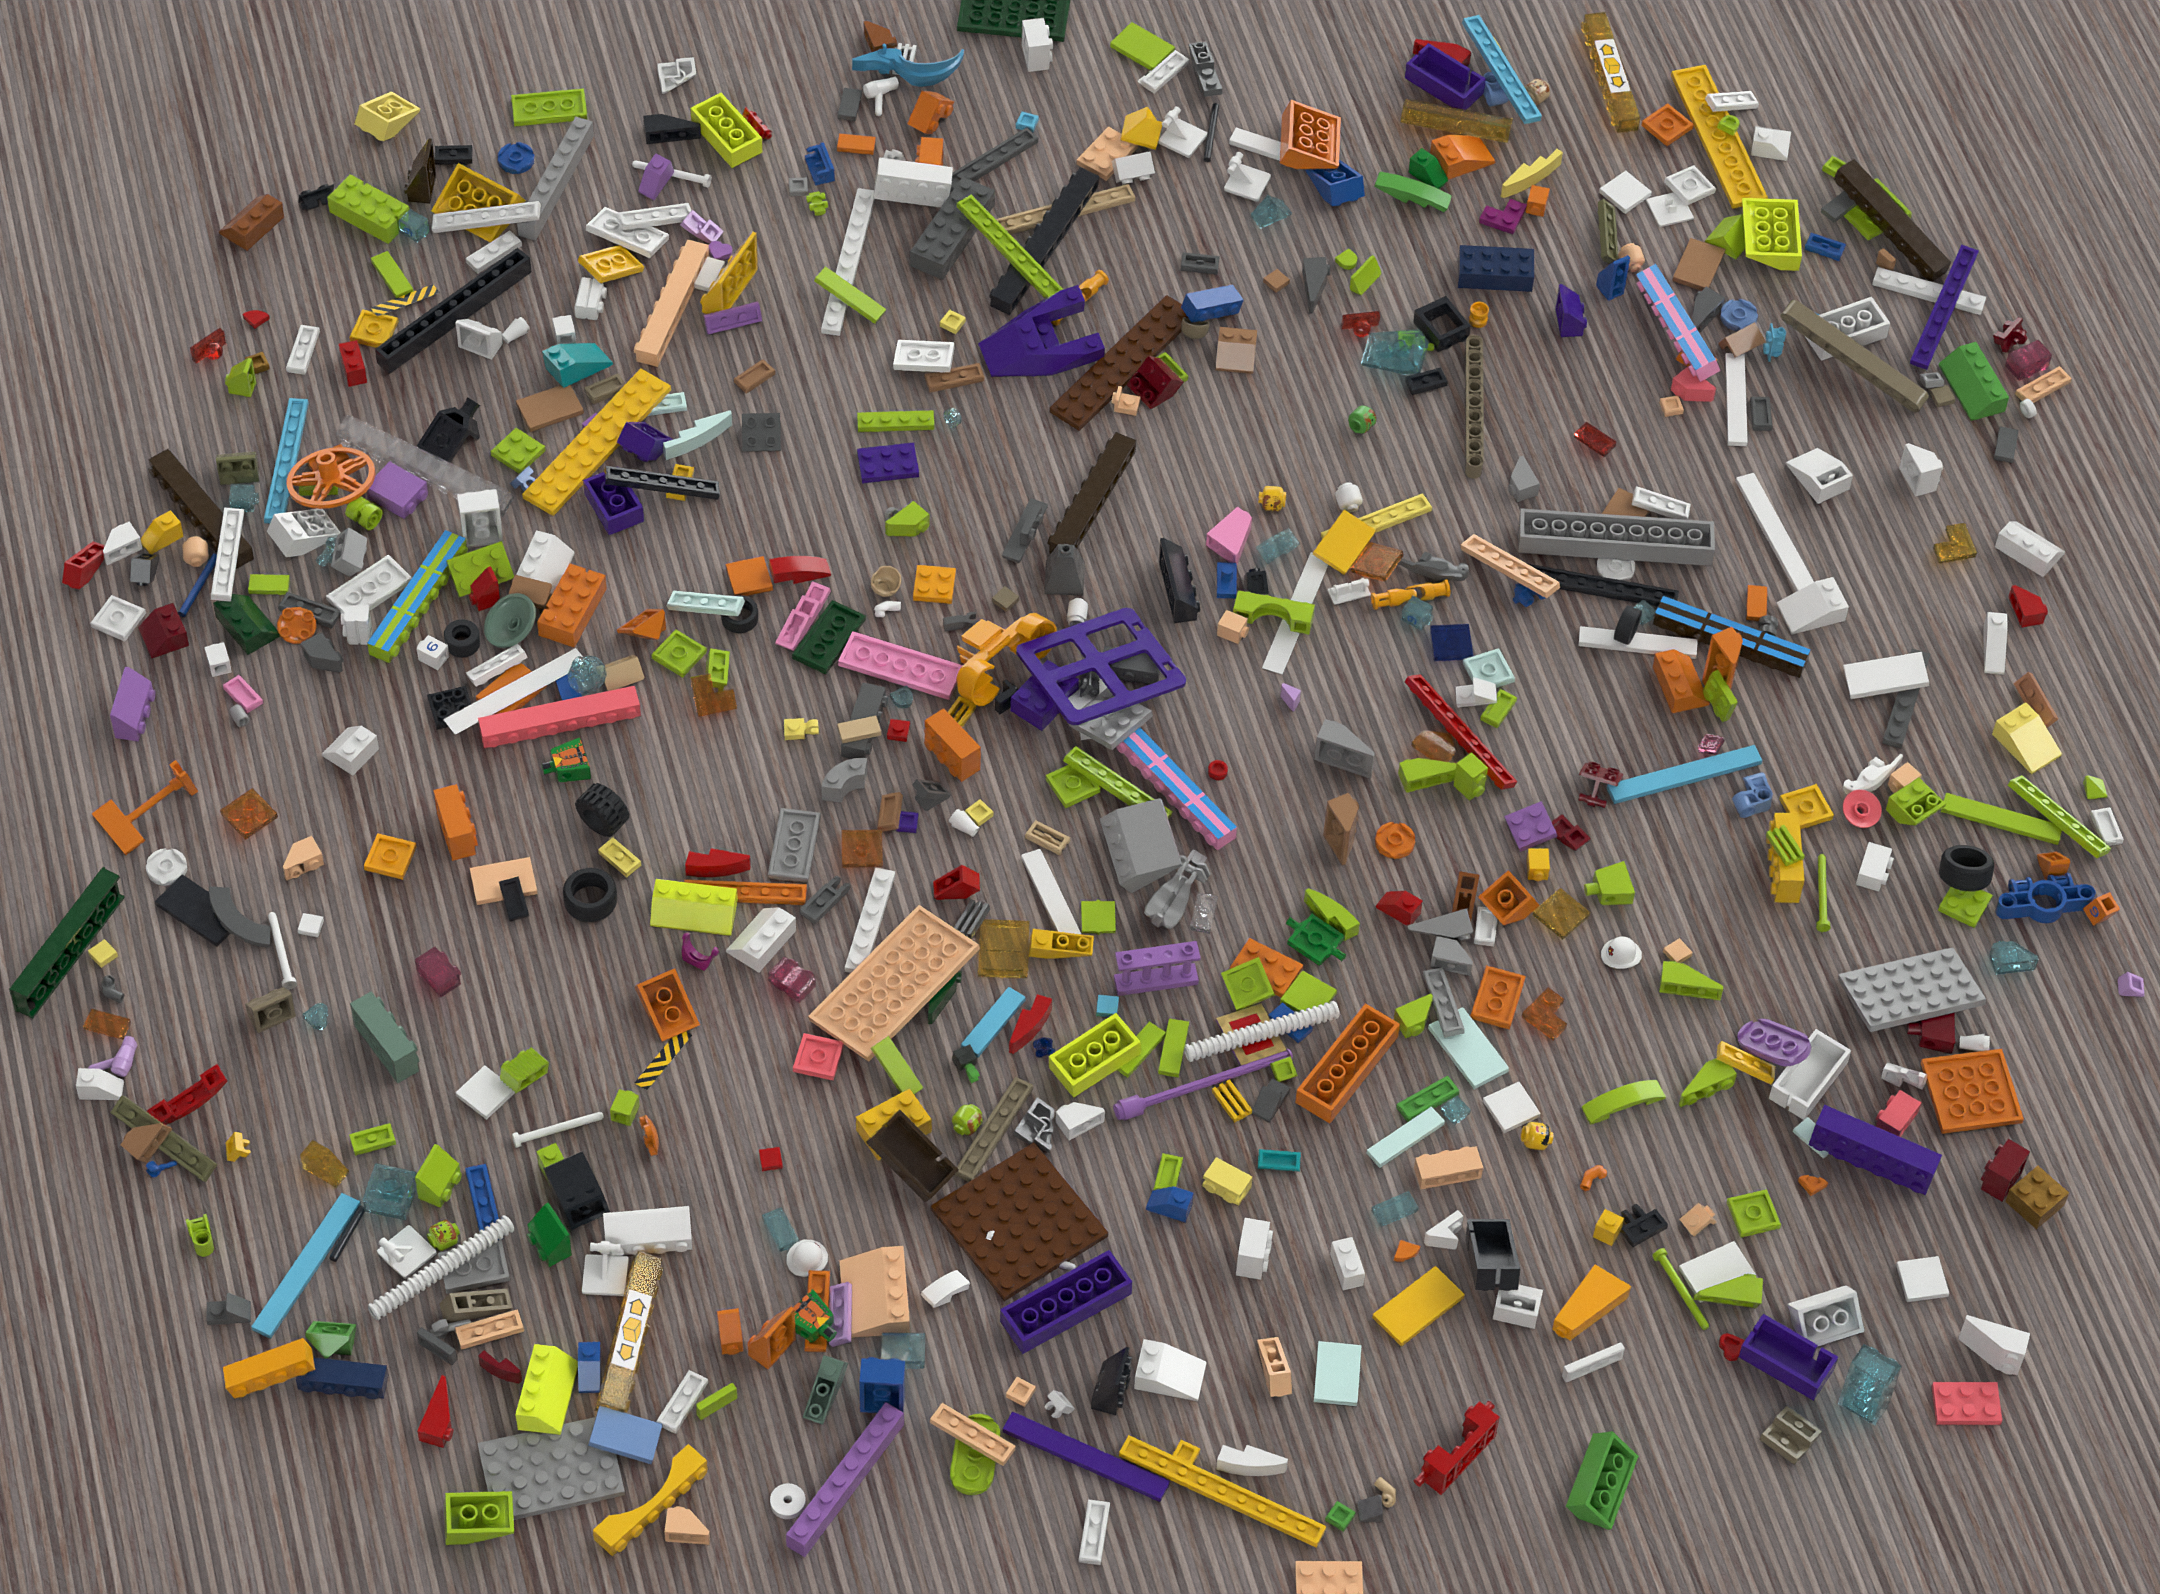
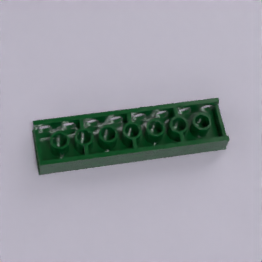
(66, 942)

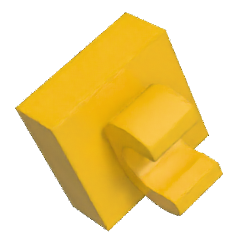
(235, 1147)

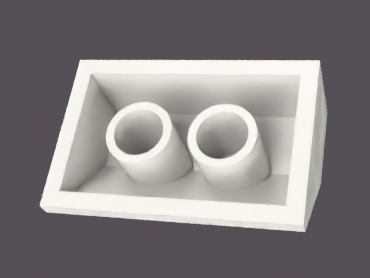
(2028, 548)
(546, 559)
(763, 937)
(1827, 1316)

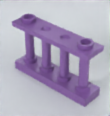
(1158, 978)

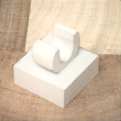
(1060, 1402)

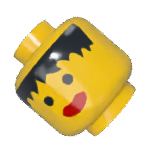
(1536, 1136)

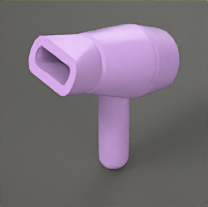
(122, 1061)

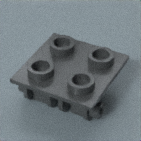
(761, 432)

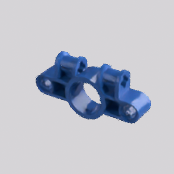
(2061, 888)

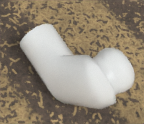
(886, 606)

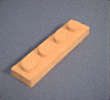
(972, 1434)

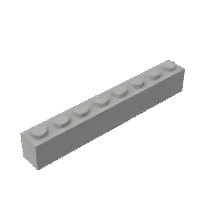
(558, 174)

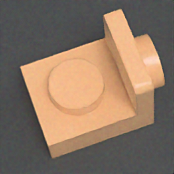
(1125, 403)

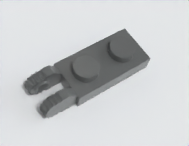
(824, 900)

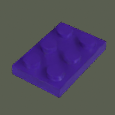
(888, 462)

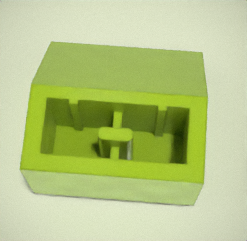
(1914, 803)

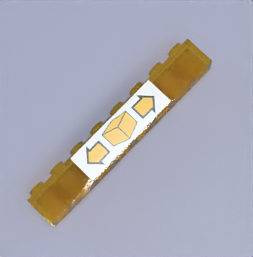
(1610, 72)
(629, 1332)

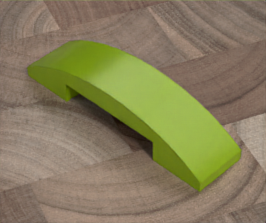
(1622, 1098)

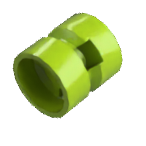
(364, 513)

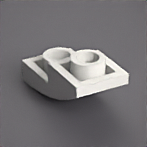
(943, 1288)

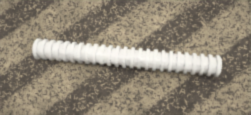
(1261, 1031)
(441, 1267)

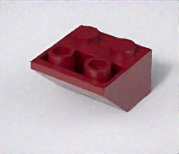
(1154, 382)

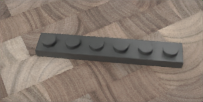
(1902, 712)

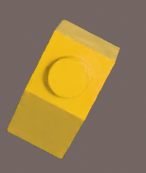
(162, 532)

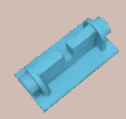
(1774, 341)

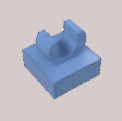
(522, 478)

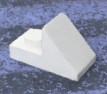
(1479, 693)
(1443, 1233)

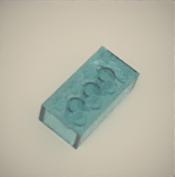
(1869, 1384)

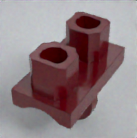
(2012, 335)

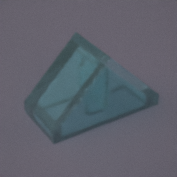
(1270, 211)

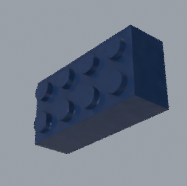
(1496, 268)

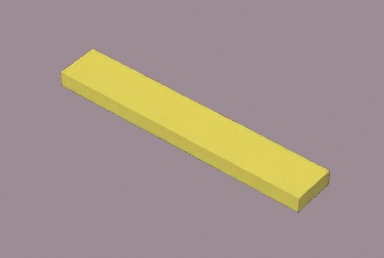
(1396, 513)

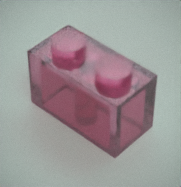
(2028, 360)
(438, 971)

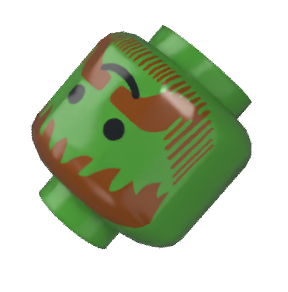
(1362, 419)

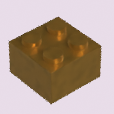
(2037, 1197)

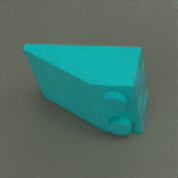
(574, 361)

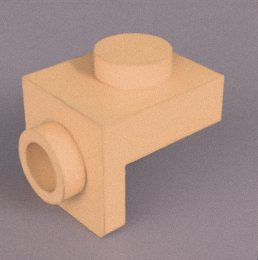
(1698, 1218)

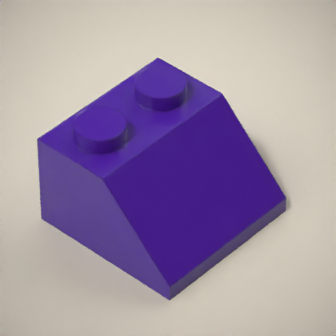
(1569, 313)
(642, 440)

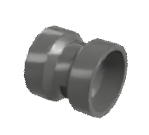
(1768, 625)

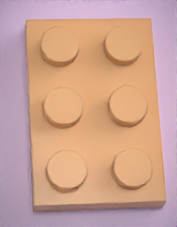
(1103, 151)
(1328, 1577)

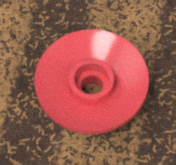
(1867, 803)

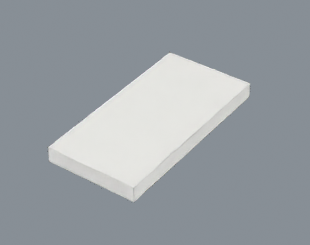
(640, 240)
(371, 586)
(1886, 675)

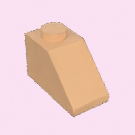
(685, 1527)

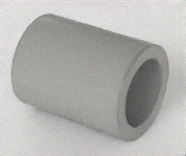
(239, 715)

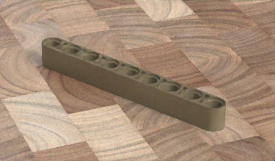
(1854, 356)
(1474, 407)

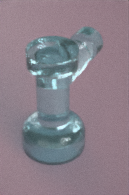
(326, 555)

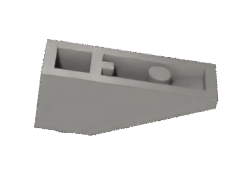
(1451, 925)

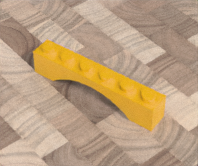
(619, 1529)

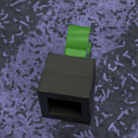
(965, 1059)

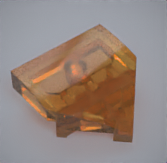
(1435, 745)

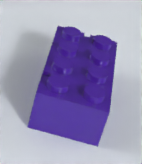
(1444, 78)
(1788, 1357)

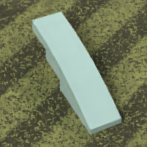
(695, 437)

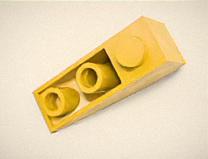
(1056, 944)

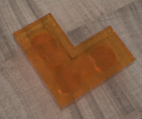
(707, 700)
(1542, 1015)

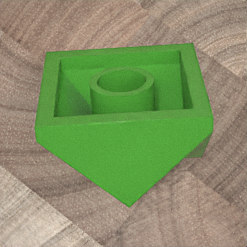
(332, 1337)

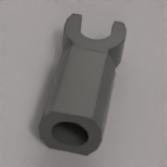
(959, 621)

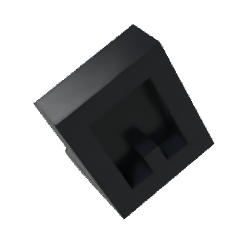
(1257, 581)
(1003, 699)

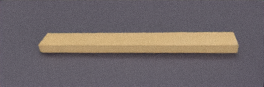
(1098, 201)

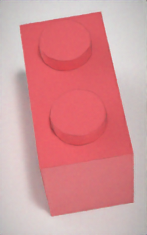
(1898, 1114)

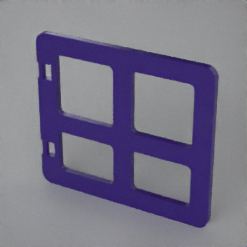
(1099, 663)

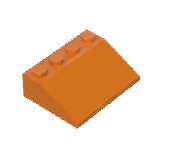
(1309, 138)

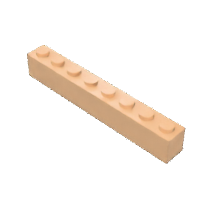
(672, 303)

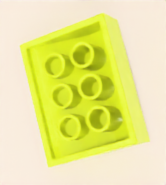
(1772, 232)

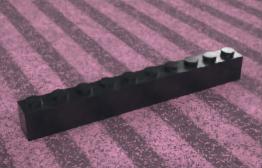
(1046, 237)
(455, 307)

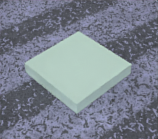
(1489, 667)

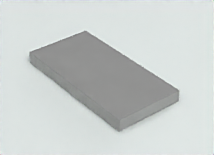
(794, 845)

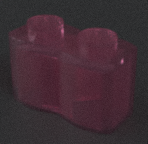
(792, 979)

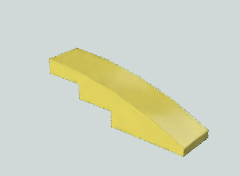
(1527, 175)

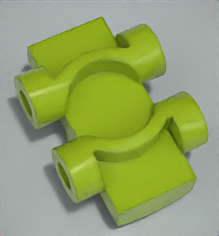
(817, 204)

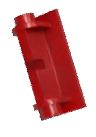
(756, 123)

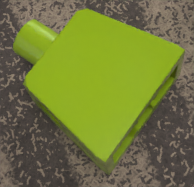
(1612, 885)

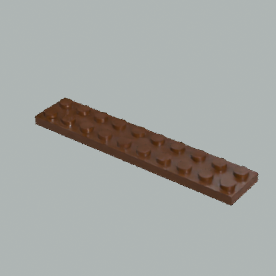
(1119, 364)

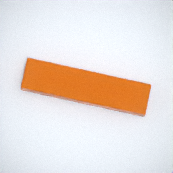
(820, 1283)

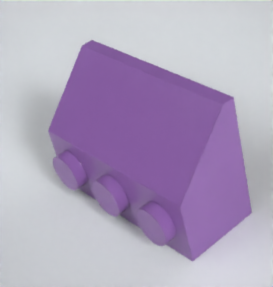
(131, 705)

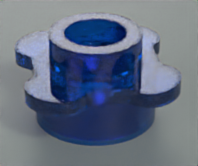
(1043, 1042)

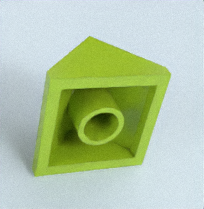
(1729, 235)

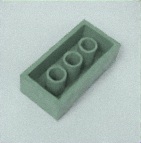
(385, 1037)

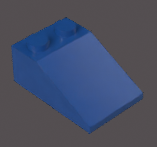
(1338, 184)

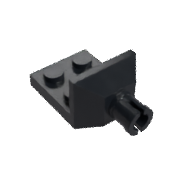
(450, 431)

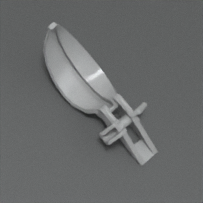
(1170, 900)

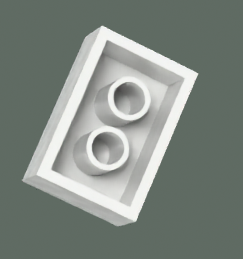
(480, 518)

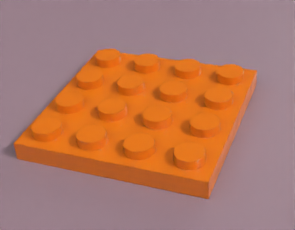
(1972, 1091)

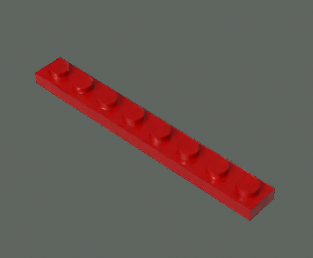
(1459, 730)

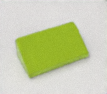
(1365, 276)

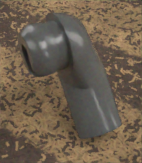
(109, 991)

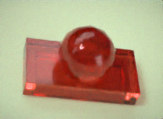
(1360, 322)
(209, 346)

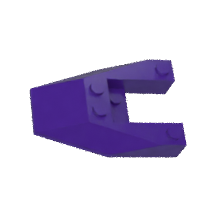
(1030, 345)

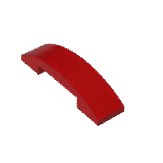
(191, 1098)

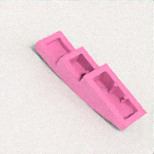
(803, 616)

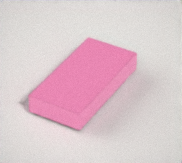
(243, 694)

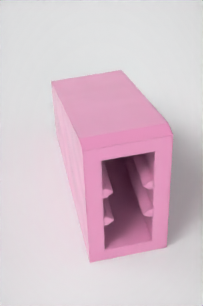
(1230, 535)

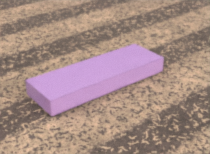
(841, 1306)

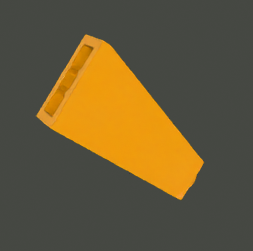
(1591, 1301)

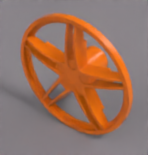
(331, 475)

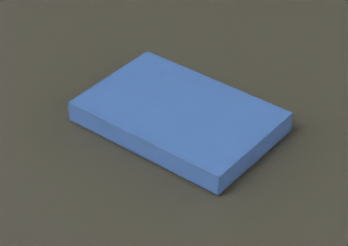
(625, 1434)

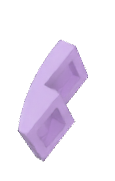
(703, 230)

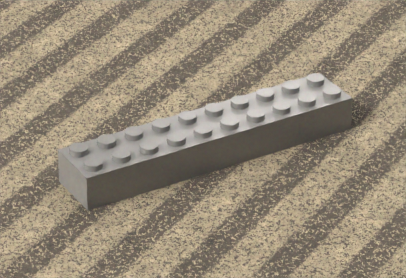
(1616, 537)

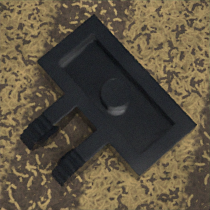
(1643, 1227)

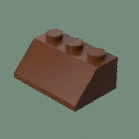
(253, 221)

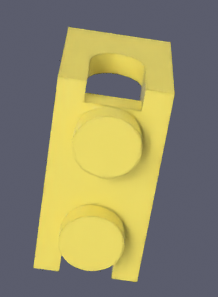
(1227, 1181)

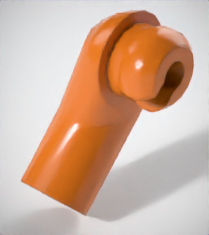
(1589, 1175)

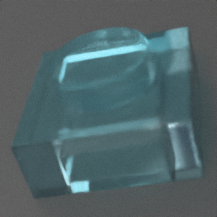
(1455, 1110)

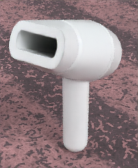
(877, 88)

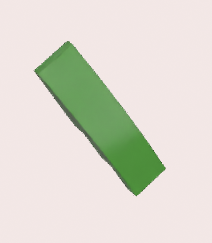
(1410, 189)

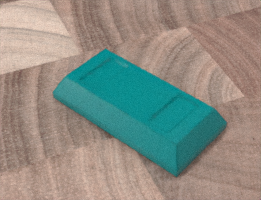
(1279, 1160)

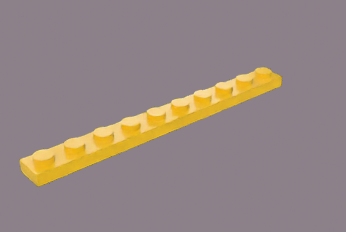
(1222, 1491)

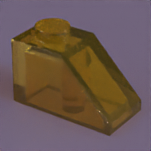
(323, 1164)

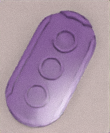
(1774, 1042)

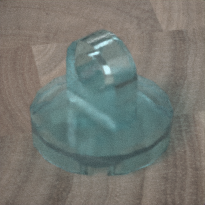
(586, 674)

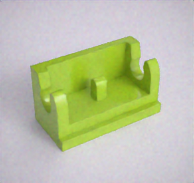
(717, 665)

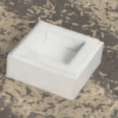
(310, 925)

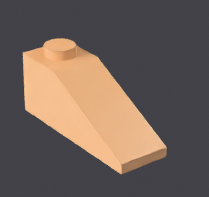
(1275, 1367)

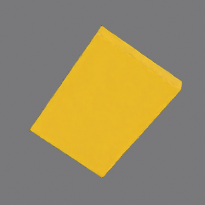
(610, 263)
(1344, 542)

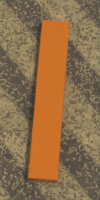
(763, 892)

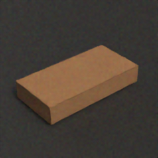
(754, 376)
(890, 811)

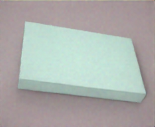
(1337, 1373)

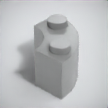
(844, 778)

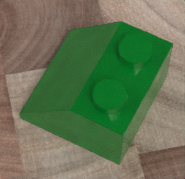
(549, 1236)

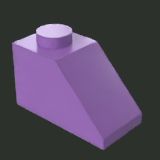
(655, 176)

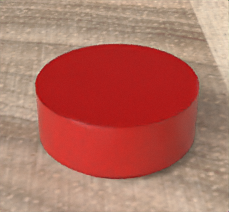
(1217, 770)

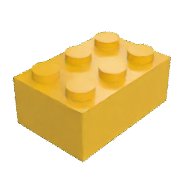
(873, 1119)

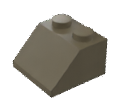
(271, 1009)

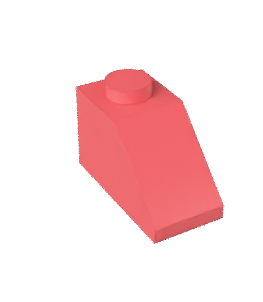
(1690, 387)

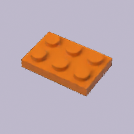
(1278, 967)

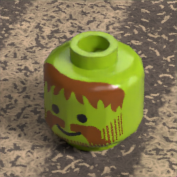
(967, 1119)
(443, 1235)

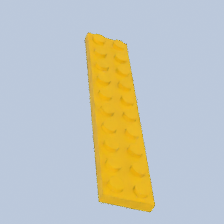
(1724, 150)
(595, 442)

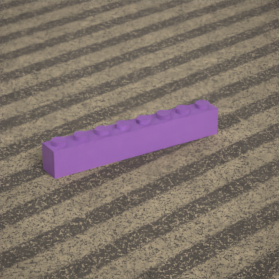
(845, 1479)

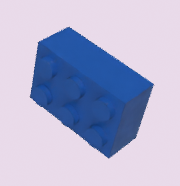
(881, 1383)

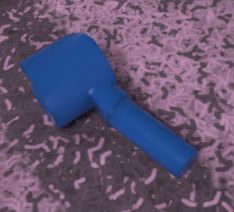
(154, 1169)

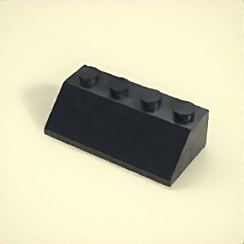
(1177, 582)

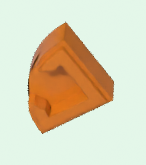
(1812, 1184)
(1406, 1251)

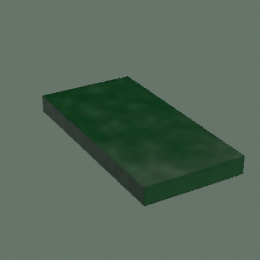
(828, 637)

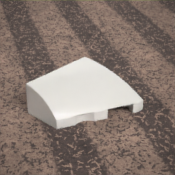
(675, 73)
(1897, 1074)

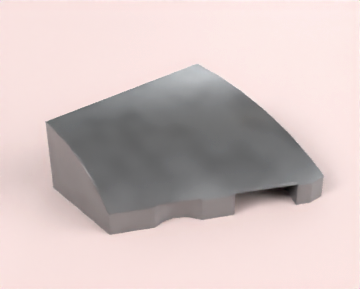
(1037, 1125)

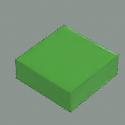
(1340, 1516)

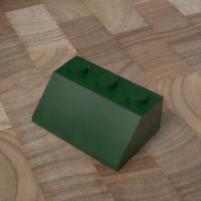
(245, 622)

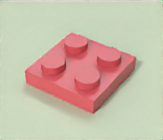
(818, 1056)

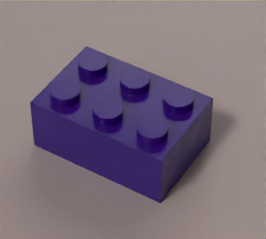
(614, 505)
(1034, 705)

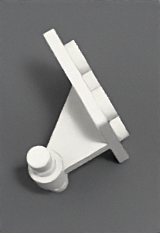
(1181, 135)
(1245, 180)
(406, 1251)
(604, 1272)

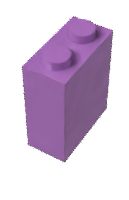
(397, 490)

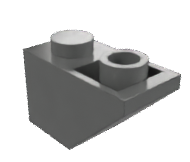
(321, 653)

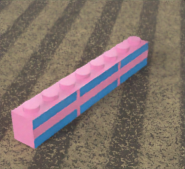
(1677, 322)
(1178, 789)

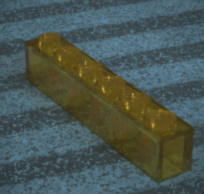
(1456, 120)

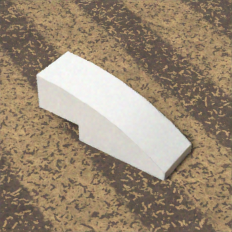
(1250, 1462)

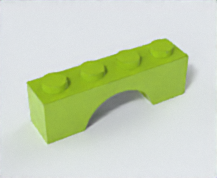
(1296, 614)

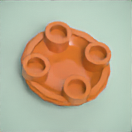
(296, 625)
(651, 1137)

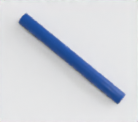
(198, 585)

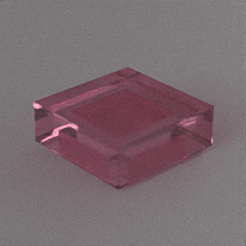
(1711, 744)

